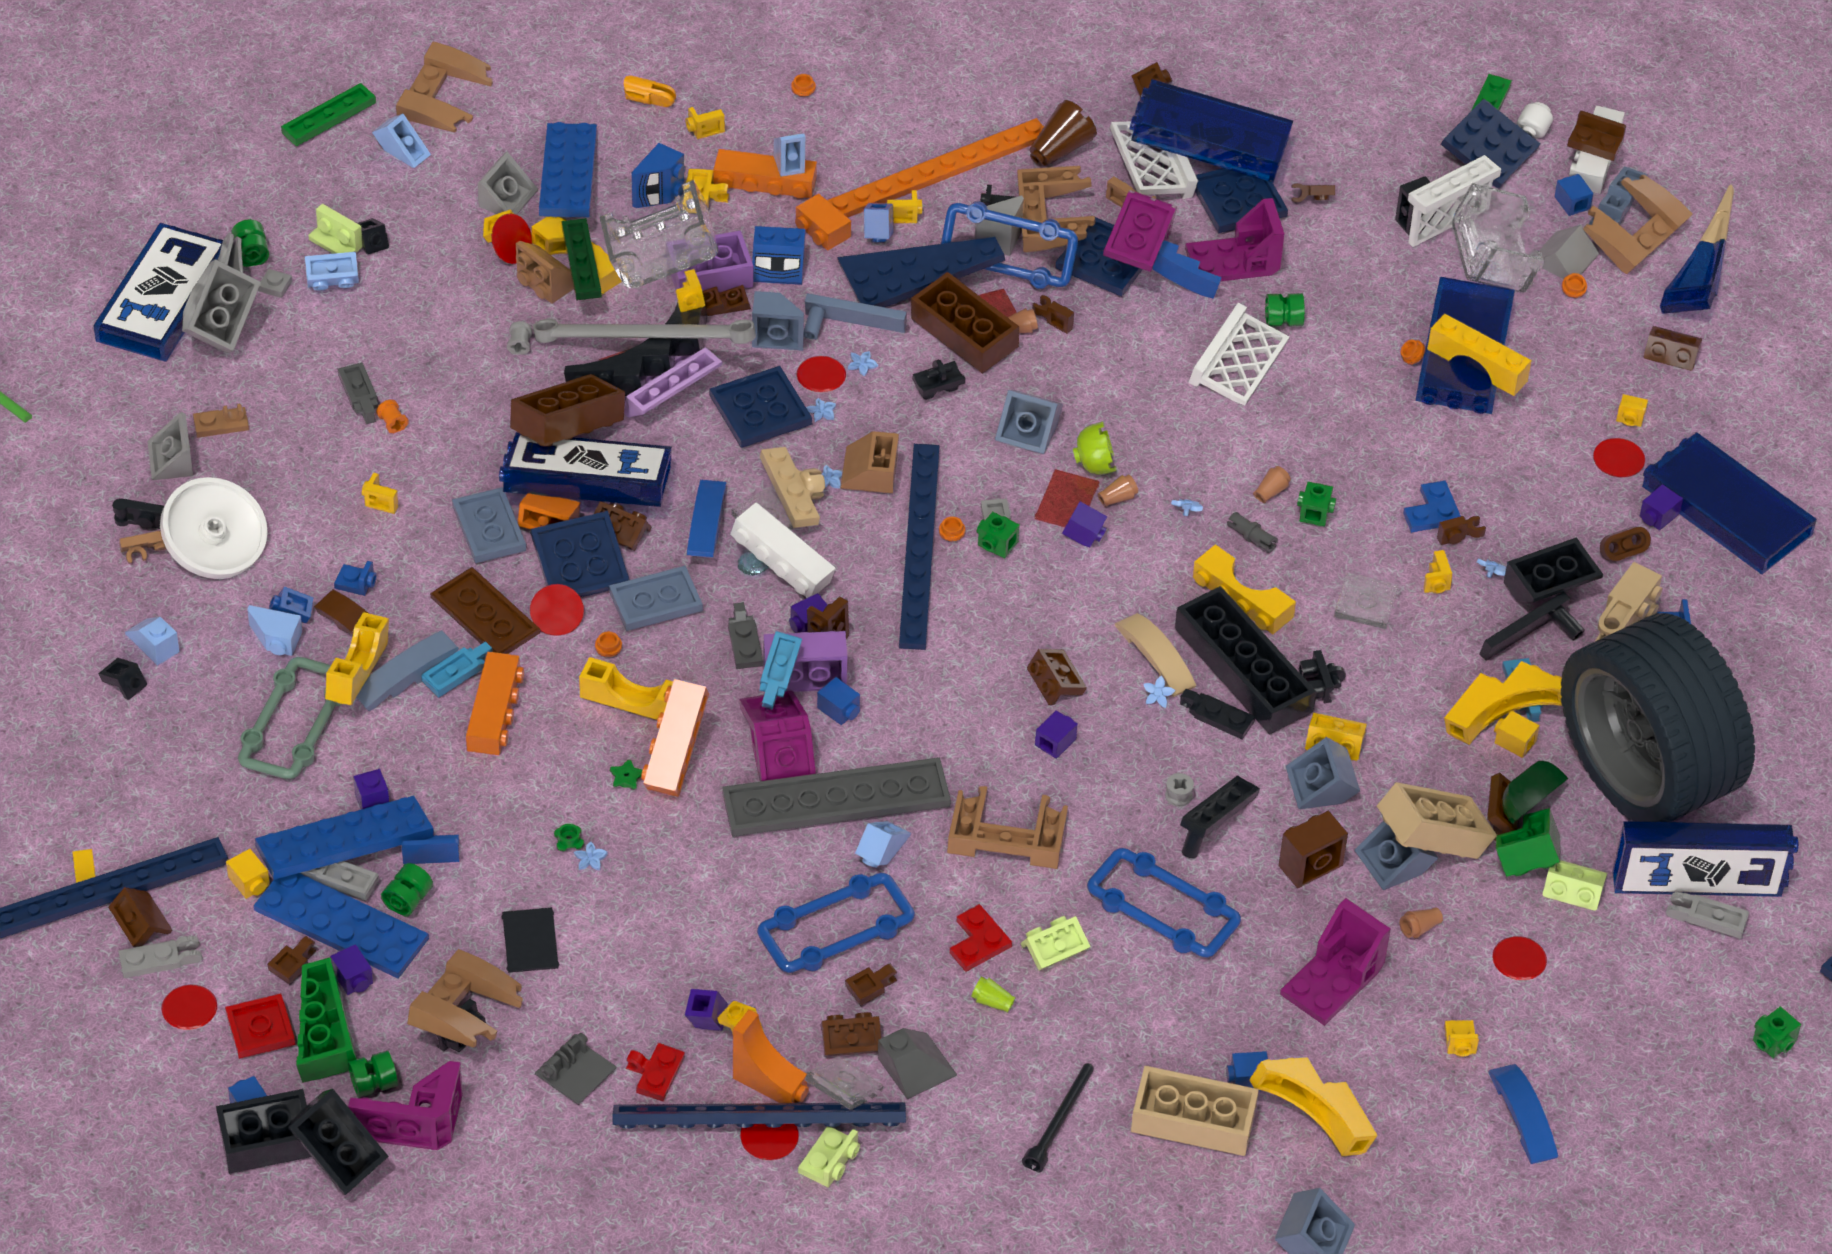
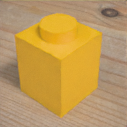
(1516, 733)
(248, 874)

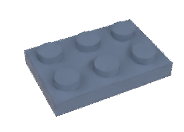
(489, 525)
(655, 598)

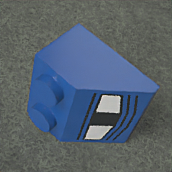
(658, 177)
(778, 255)

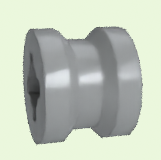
(1179, 789)

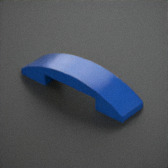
(1526, 1112)

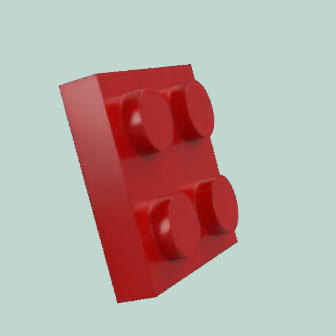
(260, 1026)

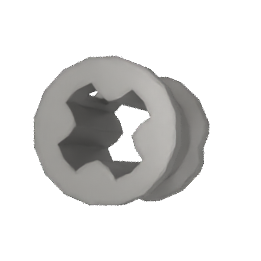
(520, 333)

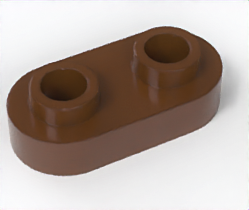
(1623, 543)

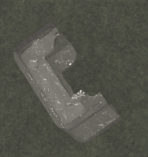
(1490, 238)
(662, 241)

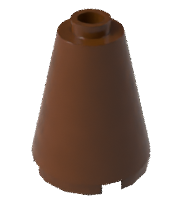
(1062, 134)

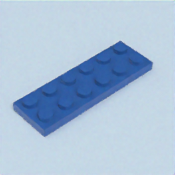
(568, 170)
(343, 837)
(342, 922)

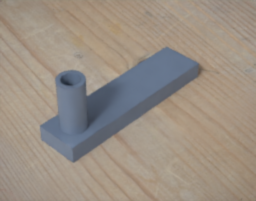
(822, 307)

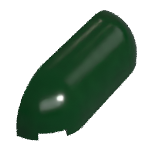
(1531, 788)

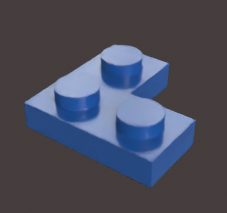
(1438, 507)

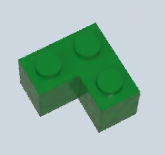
(1530, 847)

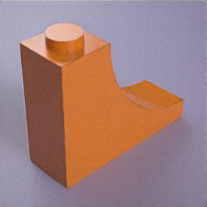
(762, 1066)

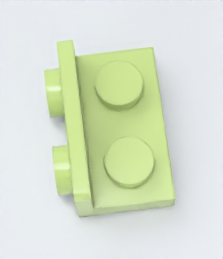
(336, 232)
(1574, 884)
(1055, 943)
(829, 1155)

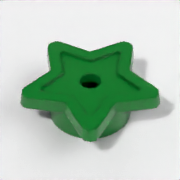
(626, 781)

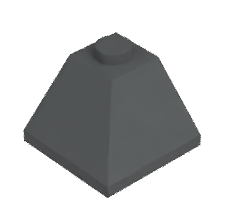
(913, 1061)

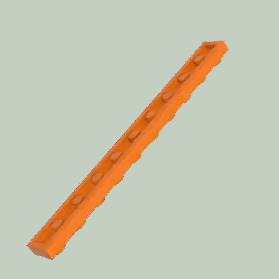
(938, 168)

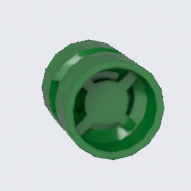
(253, 242)
(1285, 309)
(407, 889)
(383, 1072)

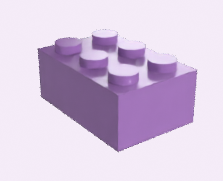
(727, 269)
(818, 661)

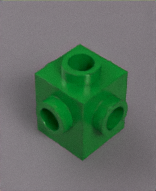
(1317, 498)
(998, 534)
(1776, 1032)

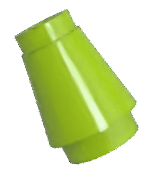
(992, 995)

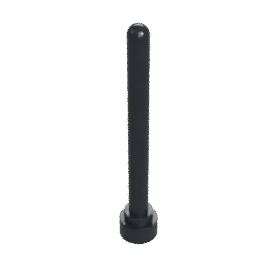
(1038, 1154)

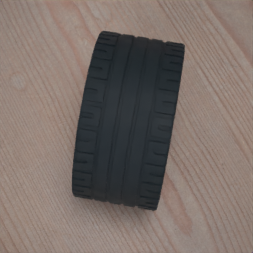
(1657, 719)

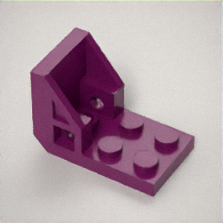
(1140, 230)
(1251, 253)
(780, 737)
(1344, 963)
(416, 1125)

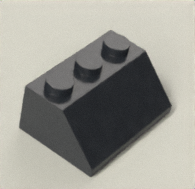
(1550, 571)
(258, 1131)
(337, 1140)

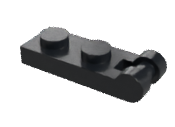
(137, 513)

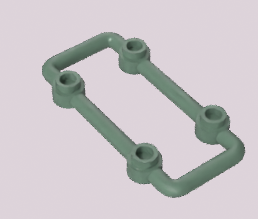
(301, 753)

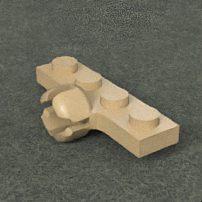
(794, 487)

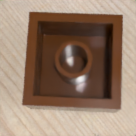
(1313, 849)

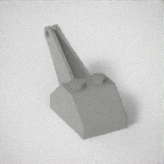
(221, 299)

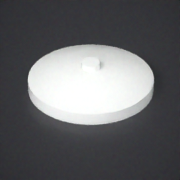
(213, 528)

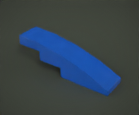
(1185, 271)
(706, 518)

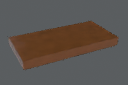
(485, 612)

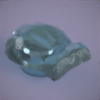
(750, 564)

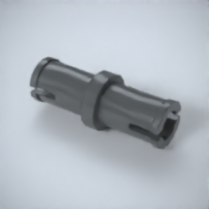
(1252, 532)

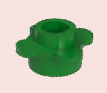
(565, 831)

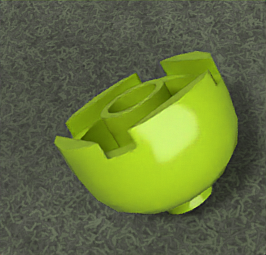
(1095, 450)

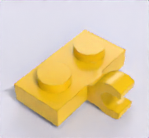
(704, 182)

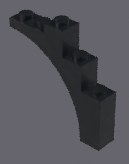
(649, 358)

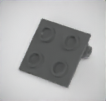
(575, 1069)

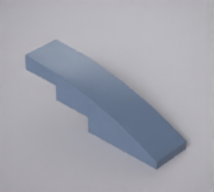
(1618, 199)
(405, 669)

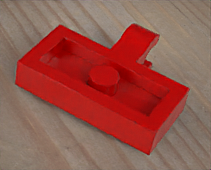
(657, 1072)

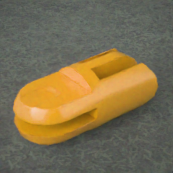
(648, 91)

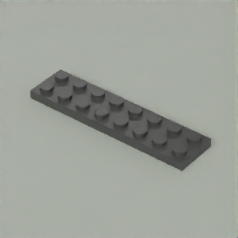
(836, 796)

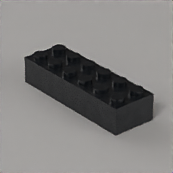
(1245, 660)

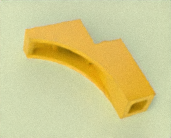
(1490, 699)
(1328, 1104)

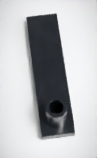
(1550, 610)
(1215, 811)

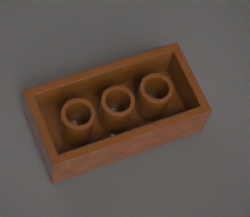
(965, 322)
(567, 410)

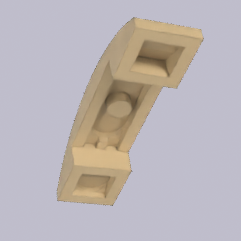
(1158, 652)

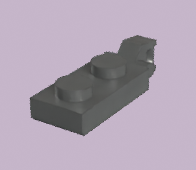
(359, 390)
(744, 639)

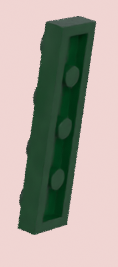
(581, 259)

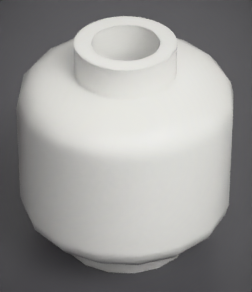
(1535, 119)

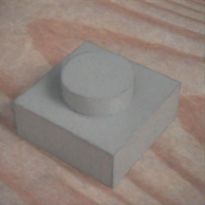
(275, 283)
(998, 506)

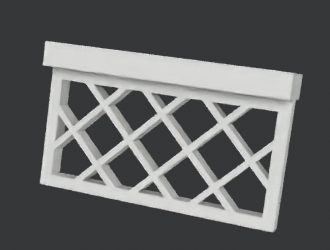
(1178, 171)
(1443, 194)
(1223, 341)

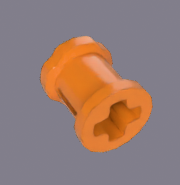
(392, 416)

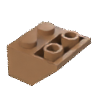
(542, 272)
(871, 463)

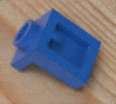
(356, 579)
(293, 603)

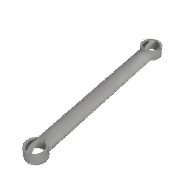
(738, 331)

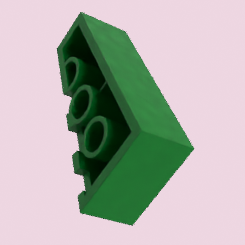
(324, 1028)

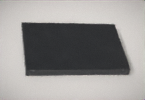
(530, 940)

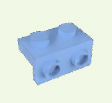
(331, 270)

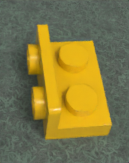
(1343, 731)

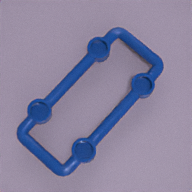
(1048, 230)
(1182, 939)
(811, 956)

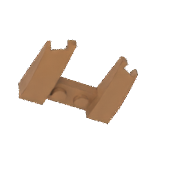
(420, 102)
(1044, 183)
(1627, 249)
(1041, 844)
(438, 1008)

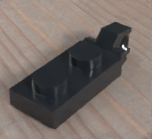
(1217, 713)

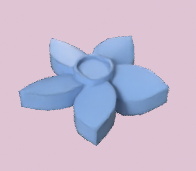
(862, 362)
(822, 410)
(832, 477)
(1187, 505)
(1492, 567)
(1158, 692)
(590, 857)

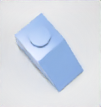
(401, 141)
(790, 154)
(275, 629)
(155, 639)
(881, 843)

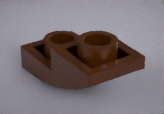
(726, 301)
(340, 610)

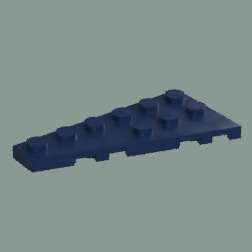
(902, 273)

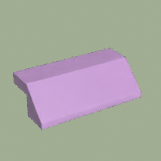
(660, 388)

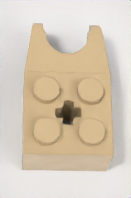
(1630, 600)

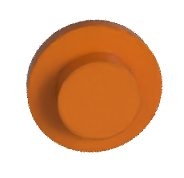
(803, 85)
(1574, 285)
(1412, 351)
(952, 529)
(608, 644)

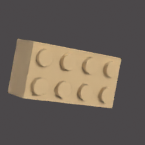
(1436, 820)
(1194, 1110)

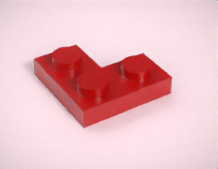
(984, 939)

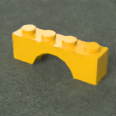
(550, 237)
(1505, 366)
(1268, 607)
(348, 675)
(606, 685)

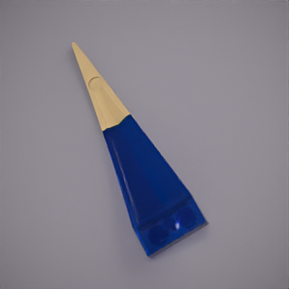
(1700, 276)

